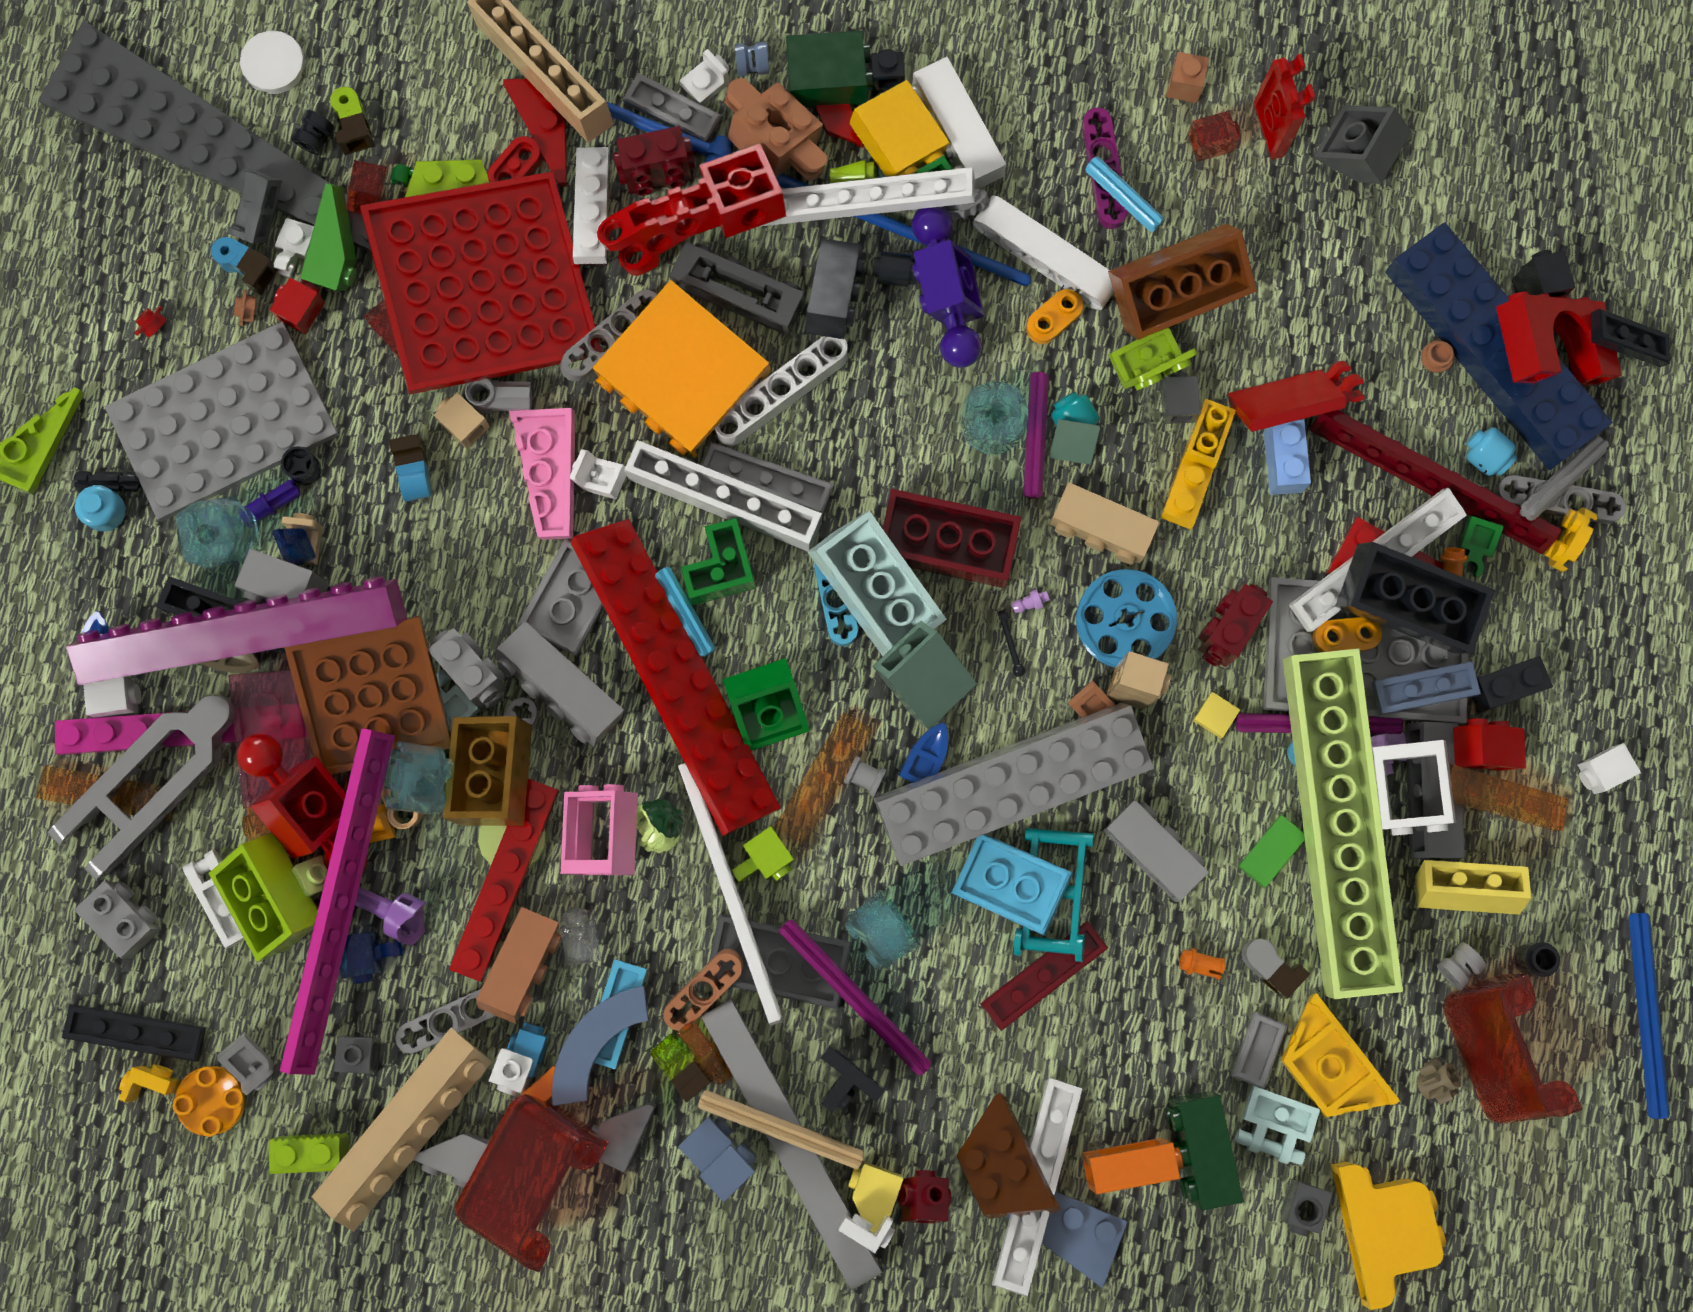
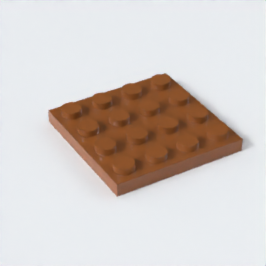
(372, 683)

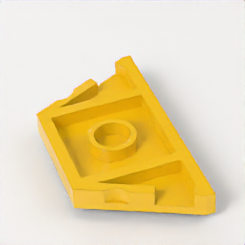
(1332, 1065)

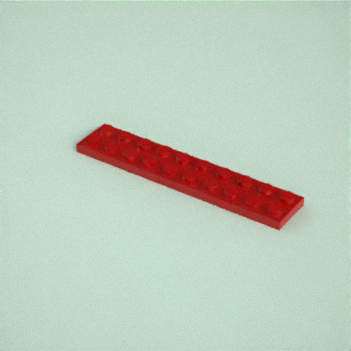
(675, 676)

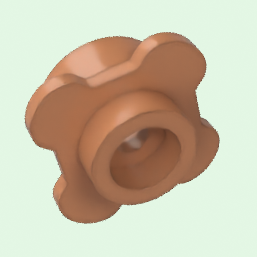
(245, 308)

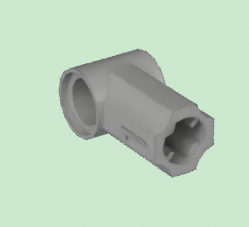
(502, 396)

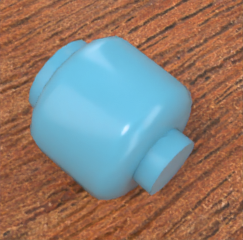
(1491, 452)
(100, 508)

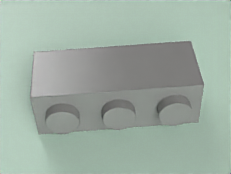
(1156, 850)

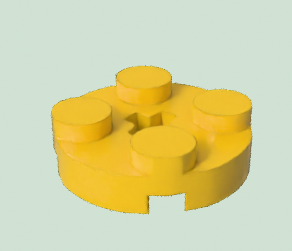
(1571, 539)

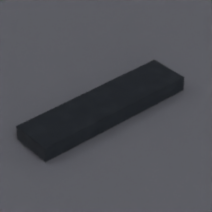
(134, 1032)

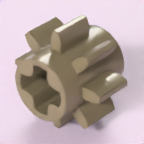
(1439, 1081)

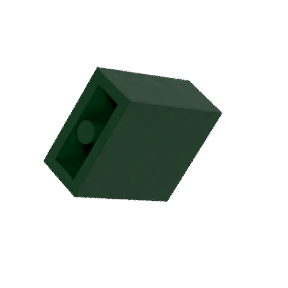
(829, 68)

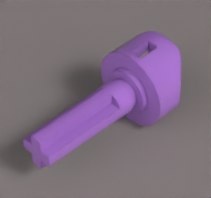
(398, 915)

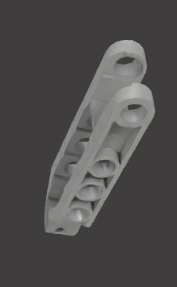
(203, 726)

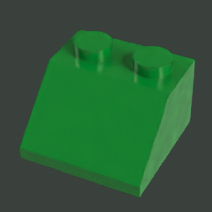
(766, 704)

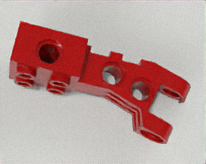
(733, 194)

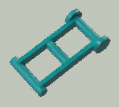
(1076, 944)

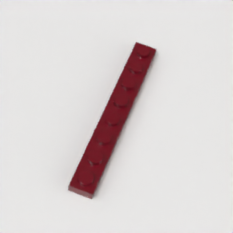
(1432, 478)

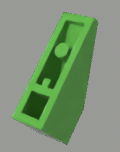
(331, 247)

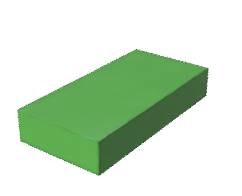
(1272, 851)

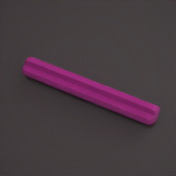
(1036, 435)

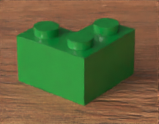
(725, 572)

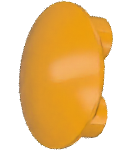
(209, 1101)

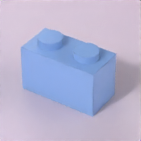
(1287, 458)

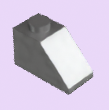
(624, 1135)

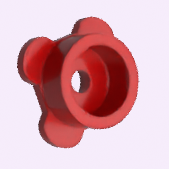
(150, 322)

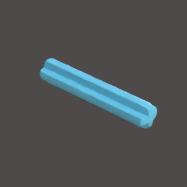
(1124, 194)
(685, 612)

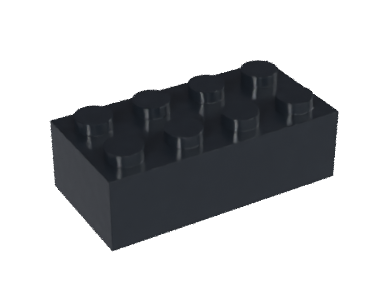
(1415, 598)

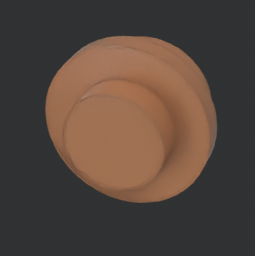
(1437, 356)

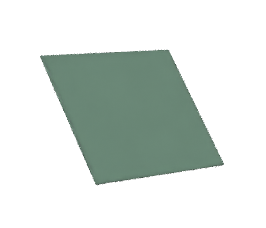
(1074, 441)

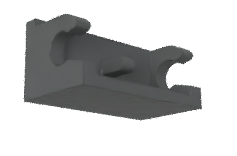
(256, 207)

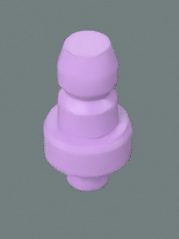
(1034, 600)

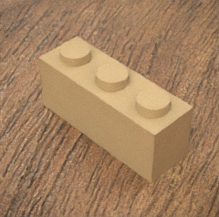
(1104, 524)
(1138, 681)

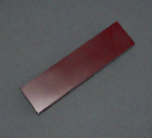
(1039, 980)

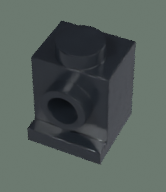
(887, 65)

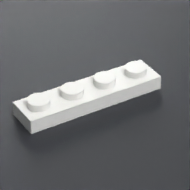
(590, 204)

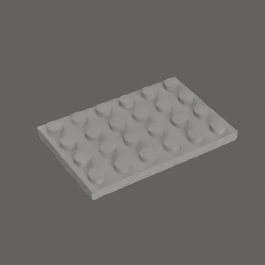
(220, 421)
(1392, 657)

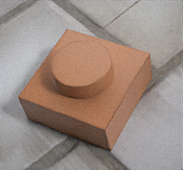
(1090, 700)

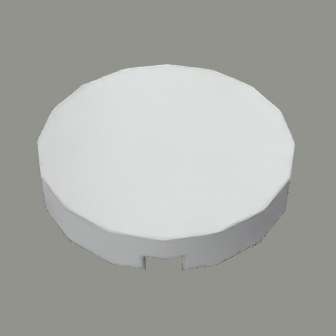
(272, 62)

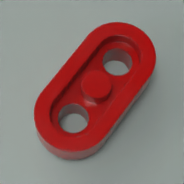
(511, 164)

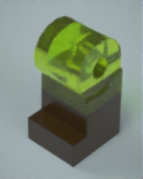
(680, 1067)

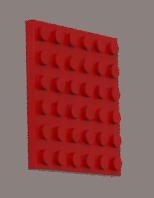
(478, 281)

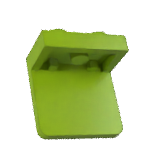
(1144, 359)

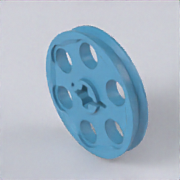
(1129, 602)

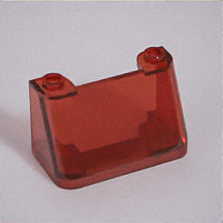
(1497, 1054)
(522, 1175)

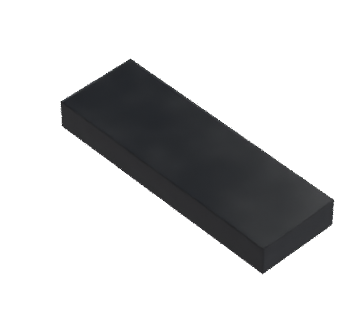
(1630, 338)

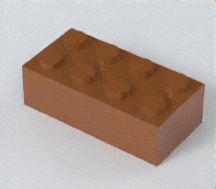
(1182, 281)

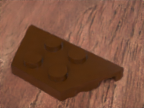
(1003, 1166)

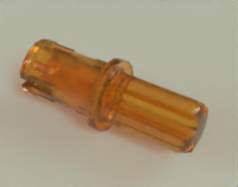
(705, 1052)

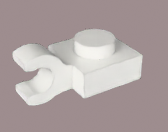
(292, 245)

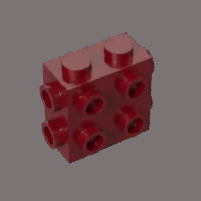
(654, 160)
(1239, 617)

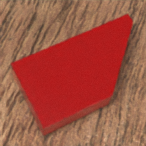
(836, 122)

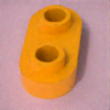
(1055, 315)
(1347, 635)

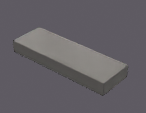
(671, 108)

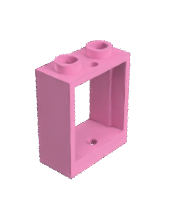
(578, 831)

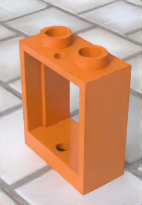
(1132, 1165)

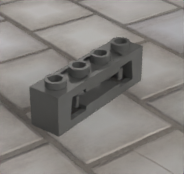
(781, 300)

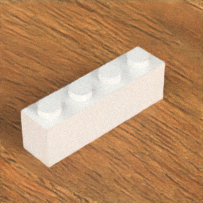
(959, 121)

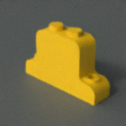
(1387, 1230)

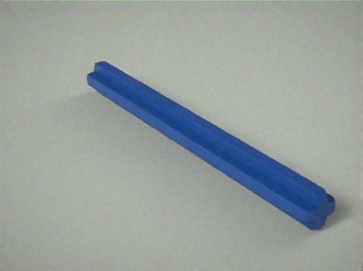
(1649, 1016)

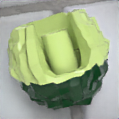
(659, 825)

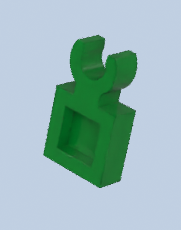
(1479, 540)

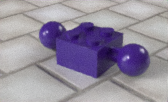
(947, 285)

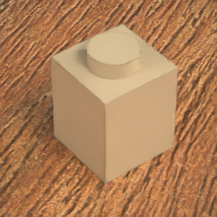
(461, 420)

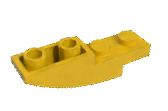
(1197, 464)

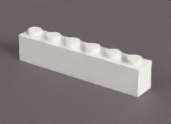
(723, 496)

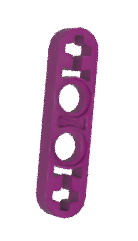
(1089, 133)

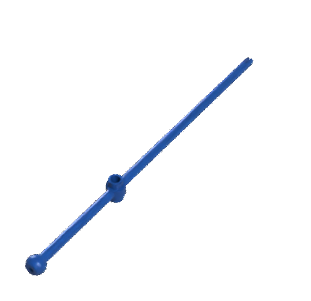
(723, 146)

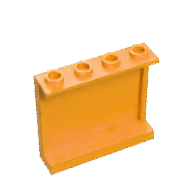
(680, 369)

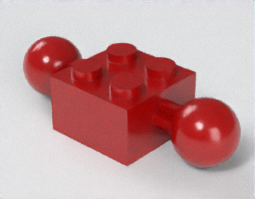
(301, 804)

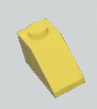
(874, 1192)

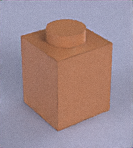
(1187, 77)

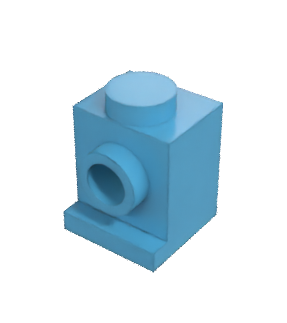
(530, 1043)

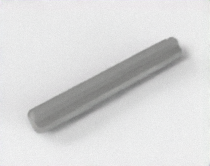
(1564, 478)

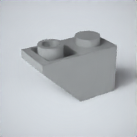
(454, 1157)

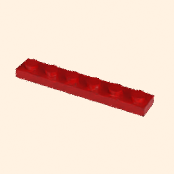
(503, 884)

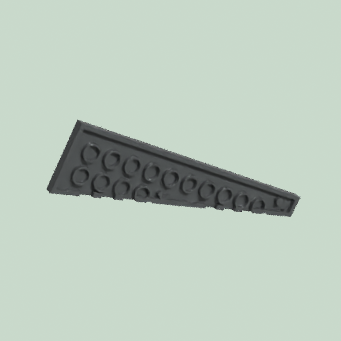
(143, 107)

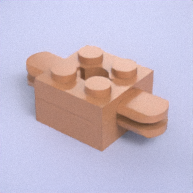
(758, 122)

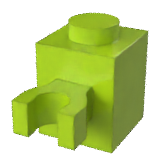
(767, 855)

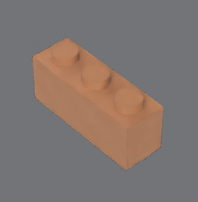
(519, 966)

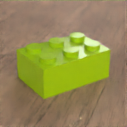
(264, 896)

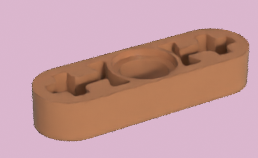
(726, 978)

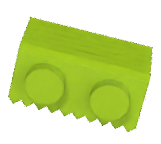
(307, 1153)

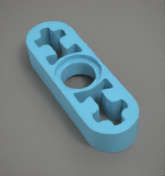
(832, 624)

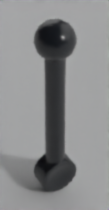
(1018, 669)

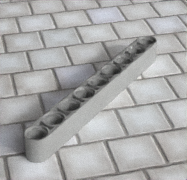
(802, 1166)

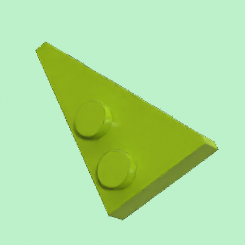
(32, 446)

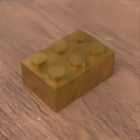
(488, 771)

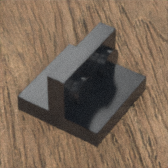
(841, 1092)

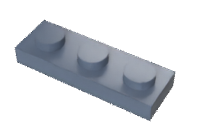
(1425, 688)

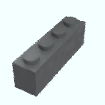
(1426, 799)

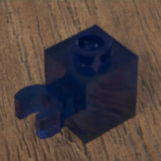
(364, 955)

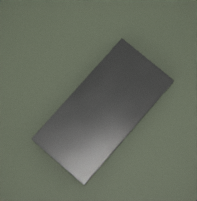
(787, 970)

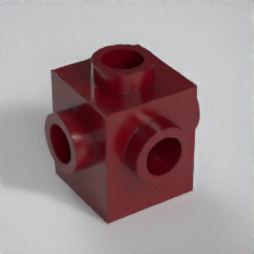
(925, 1198)

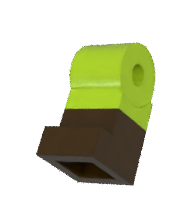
(356, 130)

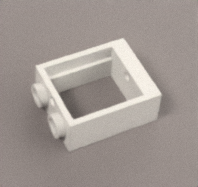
(1408, 751)

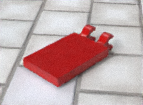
(1281, 106)
(1296, 397)

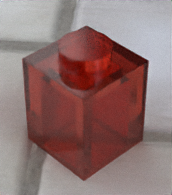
(1213, 135)
(365, 185)

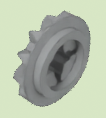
(965, 210)

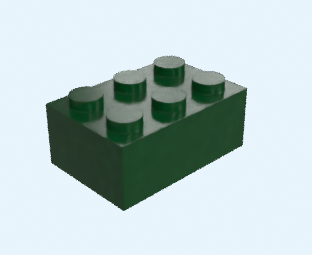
(1205, 1149)

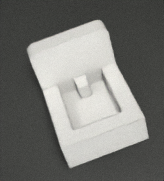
(598, 475)
(511, 1072)

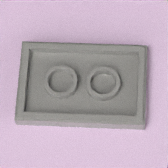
(564, 603)

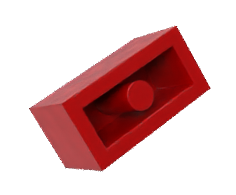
(1489, 746)

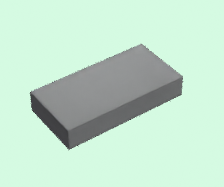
(1258, 1050)

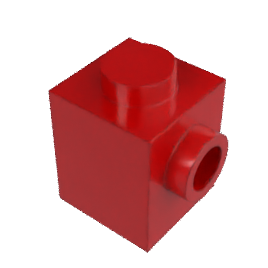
(297, 304)

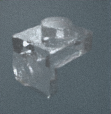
(580, 936)

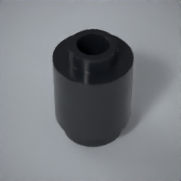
(894, 269)
(1537, 959)

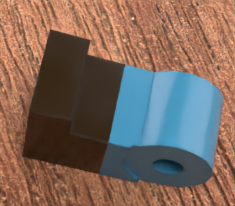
(239, 258)
(411, 467)

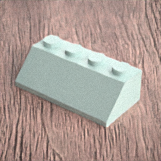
(875, 582)

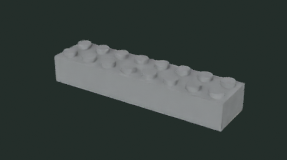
(1013, 783)

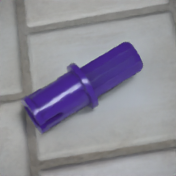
(273, 500)

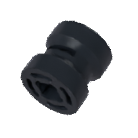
(312, 132)
(296, 461)

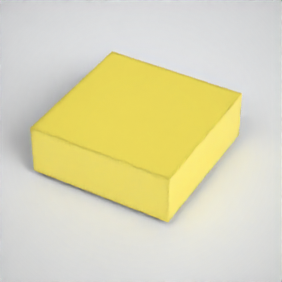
(1216, 715)

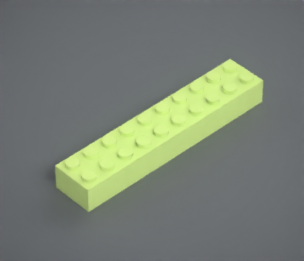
(1342, 824)

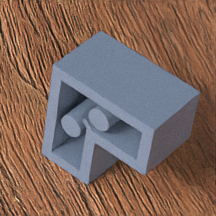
(719, 1157)

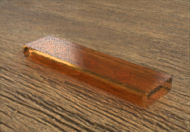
(823, 778)
(69, 785)
(1507, 798)

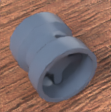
(744, 58)

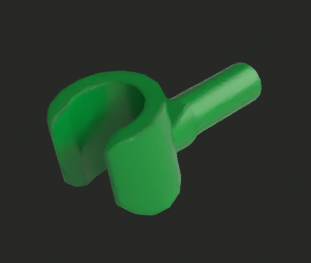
(402, 174)

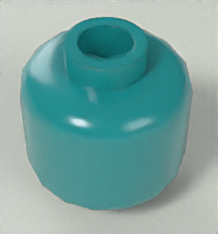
(1076, 409)

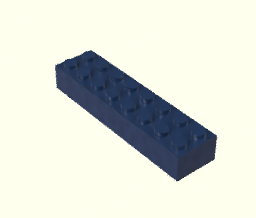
(1460, 307)

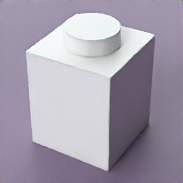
(112, 697)
(1608, 769)

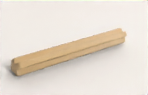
(781, 1129)

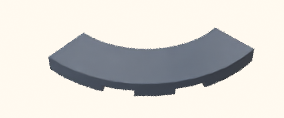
(588, 1039)

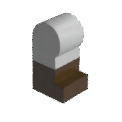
(1272, 970)

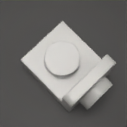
(706, 78)
(860, 1231)

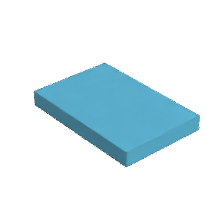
(1012, 883)

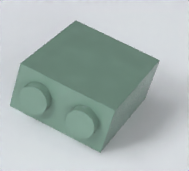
(925, 675)

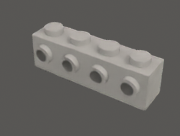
(558, 684)

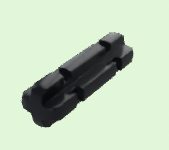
(111, 480)

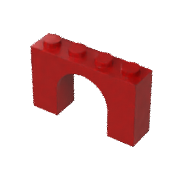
(1530, 343)

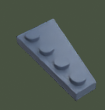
(1084, 1236)

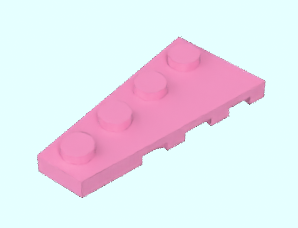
(547, 458)

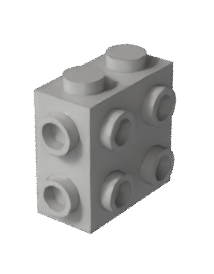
(462, 661)

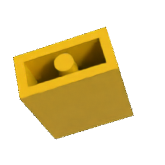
(899, 131)

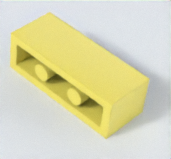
(1472, 887)

